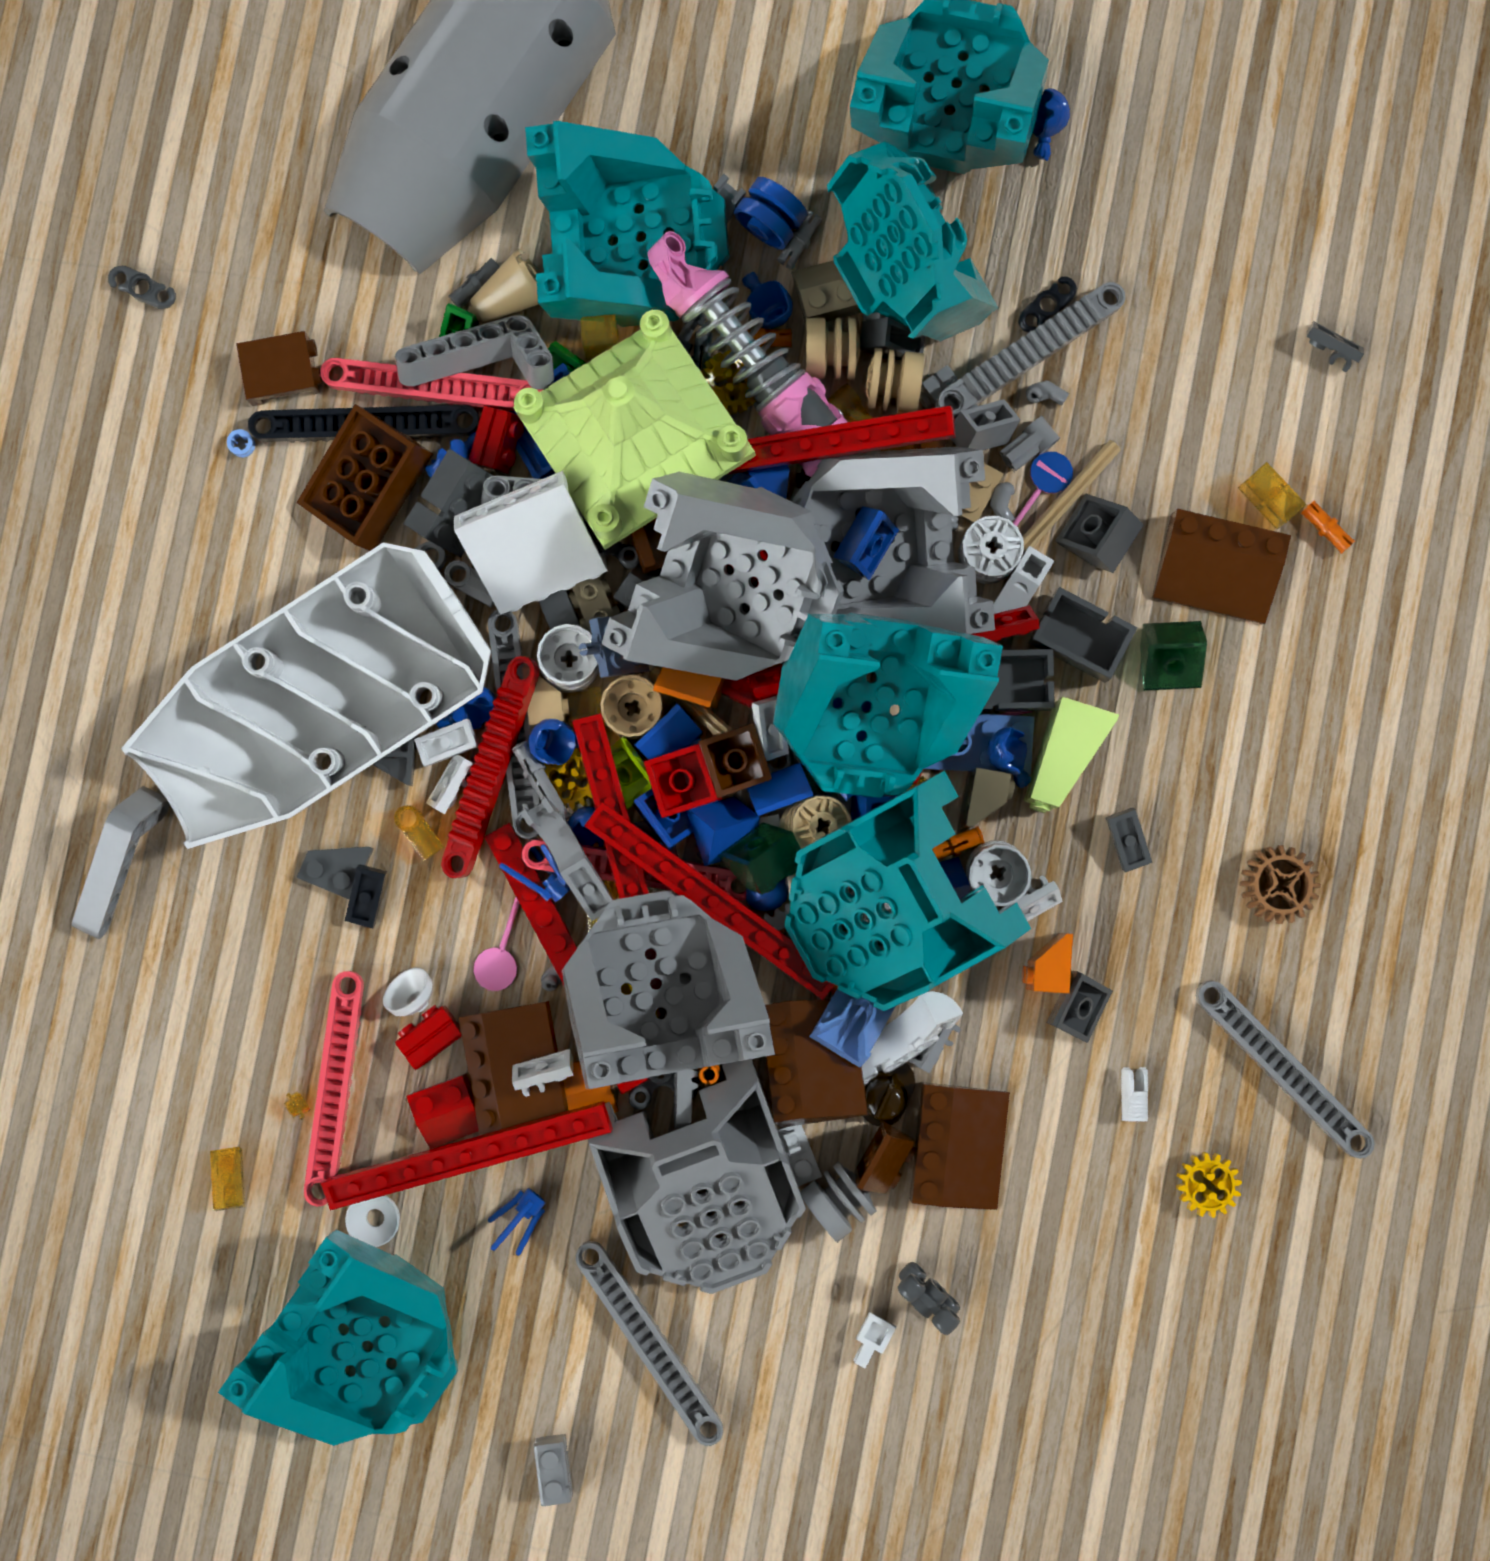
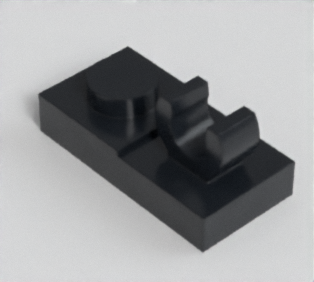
(366, 896)

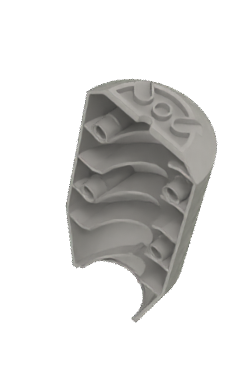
(450, 113)

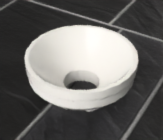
(408, 992)
(361, 1229)

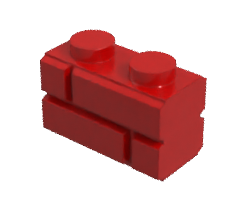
(496, 440)
(429, 1037)

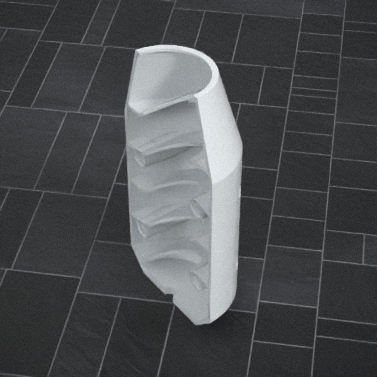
(250, 743)

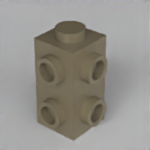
(592, 600)

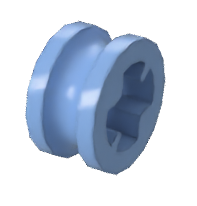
(231, 440)

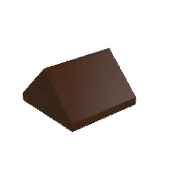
(735, 760)

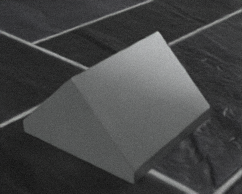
(1081, 1008)

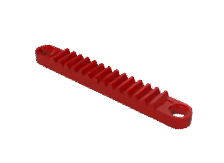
(489, 767)

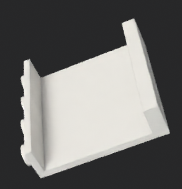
(529, 544)

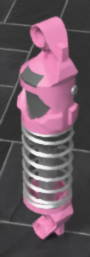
(784, 394)

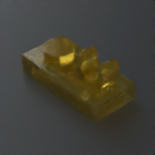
(227, 1178)

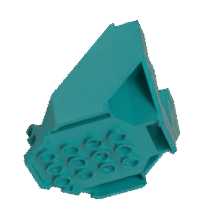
(905, 111)
(590, 188)
(902, 250)
(928, 671)
(892, 861)
(300, 1361)

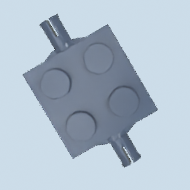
(609, 661)

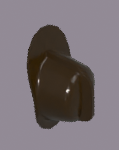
(889, 1095)

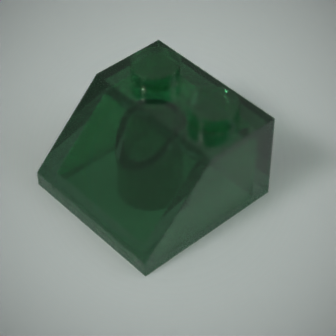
(1172, 655)
(762, 857)

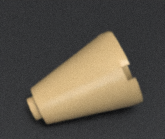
(507, 290)

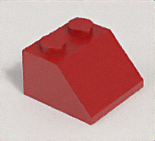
(680, 781)
(444, 1111)

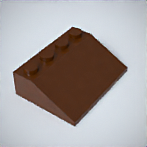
(364, 478)
(1220, 566)
(492, 1046)
(805, 1076)
(959, 1146)

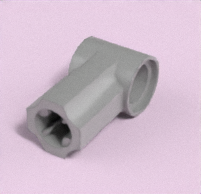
(1035, 439)

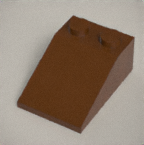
(883, 1159)

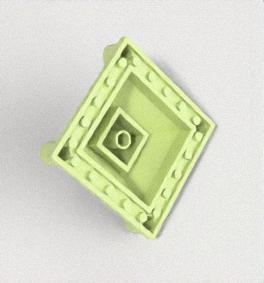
(628, 421)

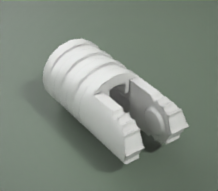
(1134, 1102)

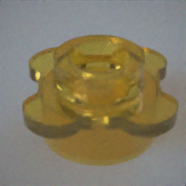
(296, 1105)

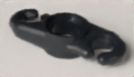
(1060, 300)

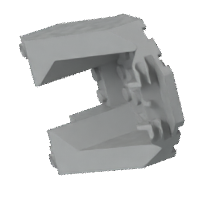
(918, 570)
(694, 609)
(707, 1021)
(730, 1155)

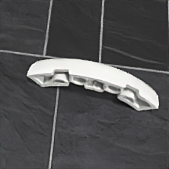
(911, 1033)

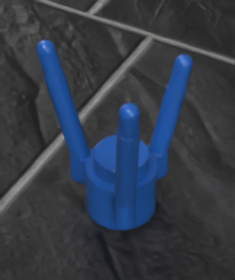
(555, 884)
(528, 1205)

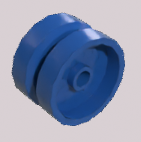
(770, 213)

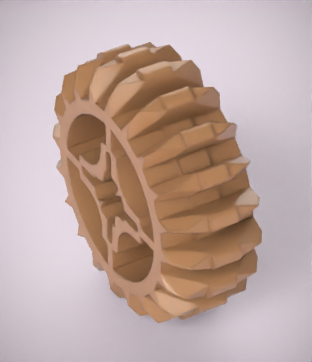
(1272, 875)

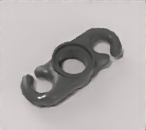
(150, 296)

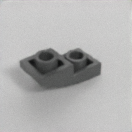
(559, 609)

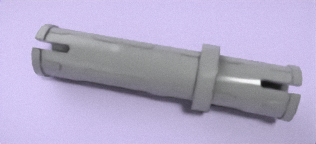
(535, 772)

